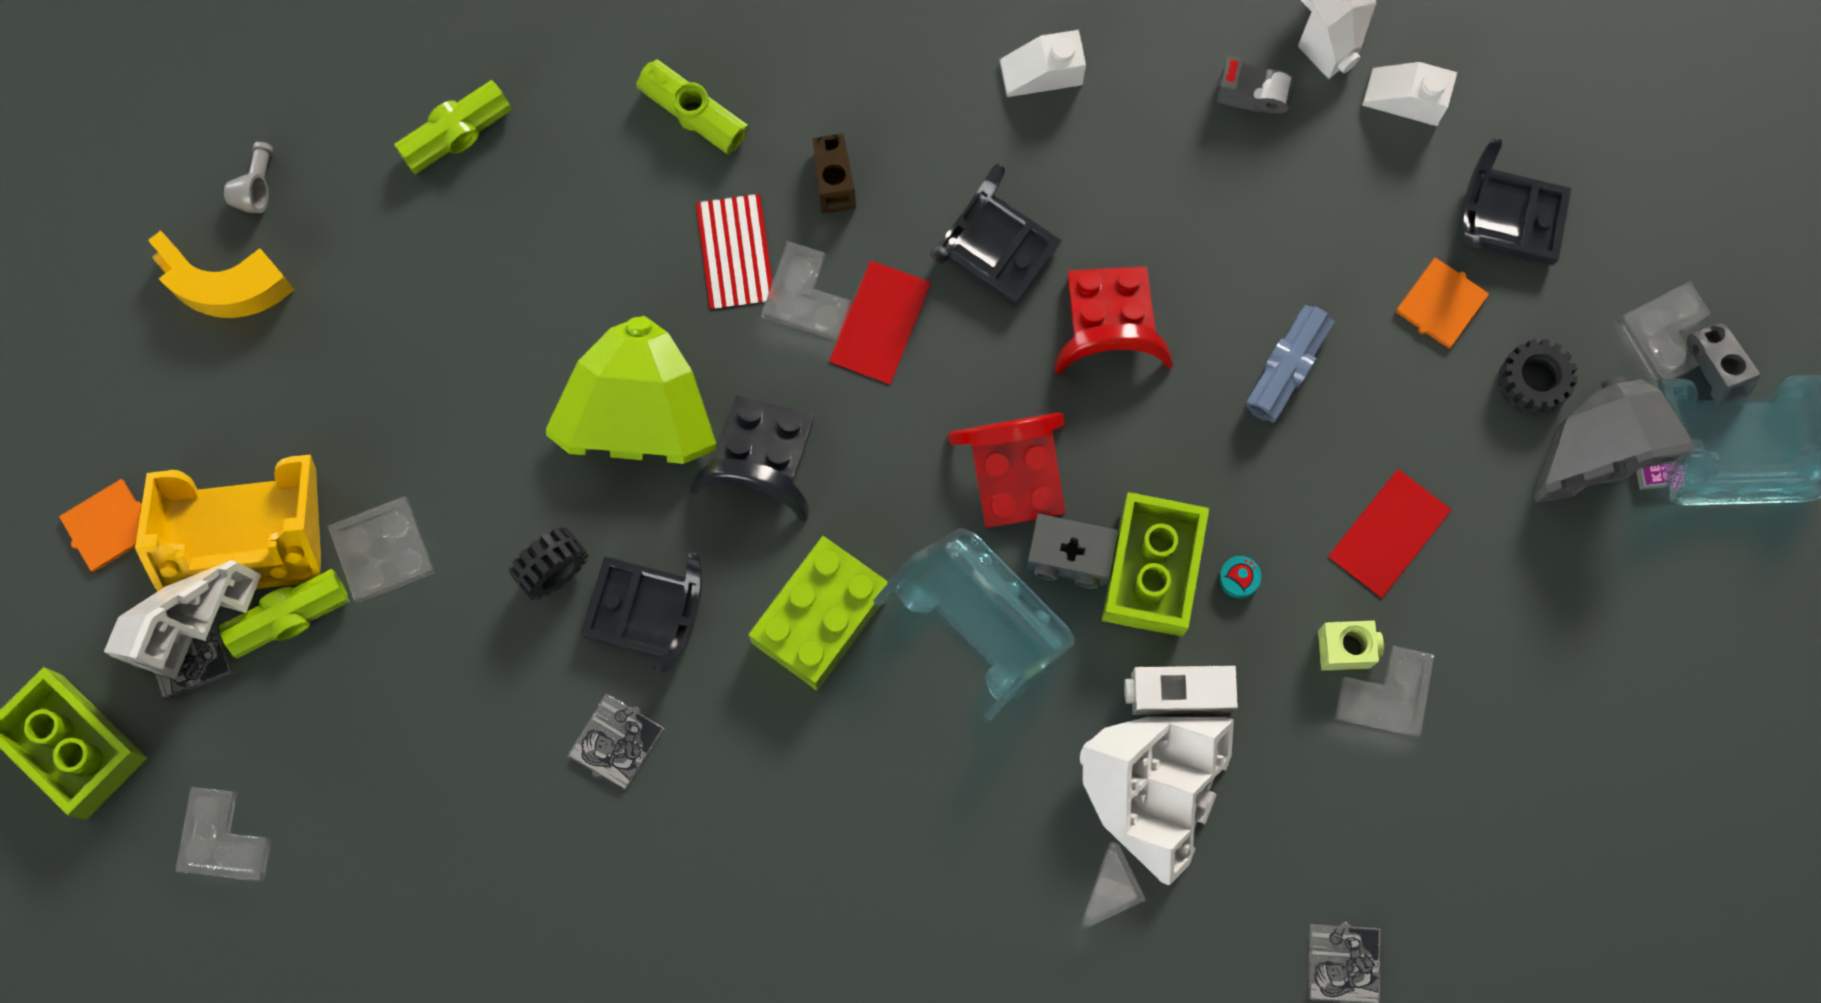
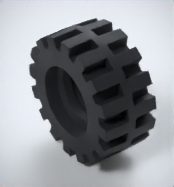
(1553, 361)
(548, 563)

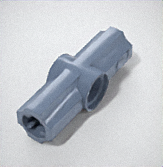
(1289, 363)

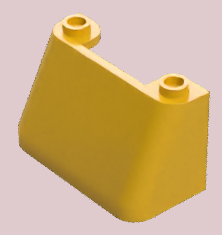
(255, 524)

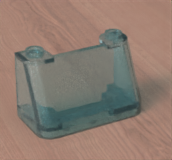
(1749, 446)

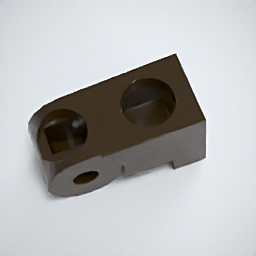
(833, 173)

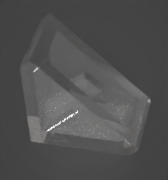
(1113, 888)

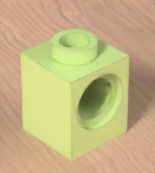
(1333, 654)

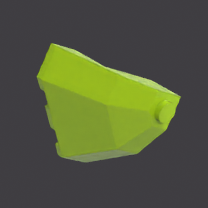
(633, 399)

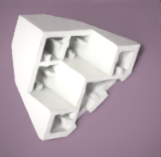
(1335, 33)
(162, 626)
(1155, 784)

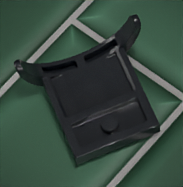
(1513, 212)
(997, 243)
(761, 452)
(645, 609)

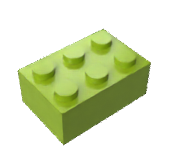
(1155, 564)
(818, 613)
(66, 744)

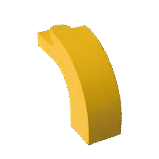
(225, 294)

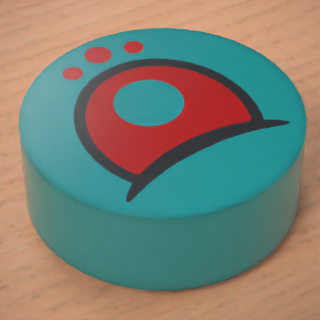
(1239, 577)

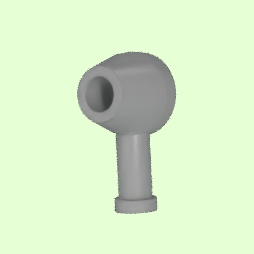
(251, 190)

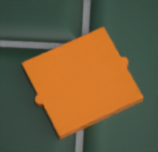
(1442, 302)
(104, 525)

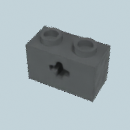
(1093, 547)

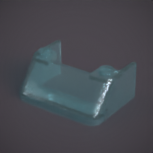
(987, 608)

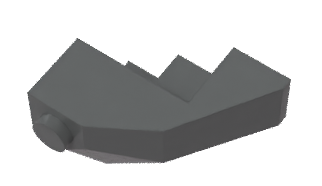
(1612, 438)

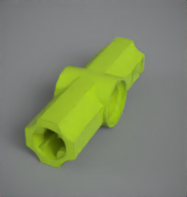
(708, 120)
(453, 126)
(283, 613)

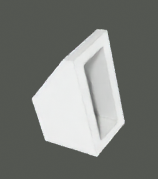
(1044, 64)
(1411, 91)

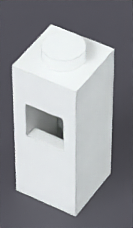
(1182, 690)

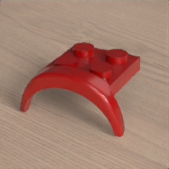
(1111, 313)
(1015, 468)

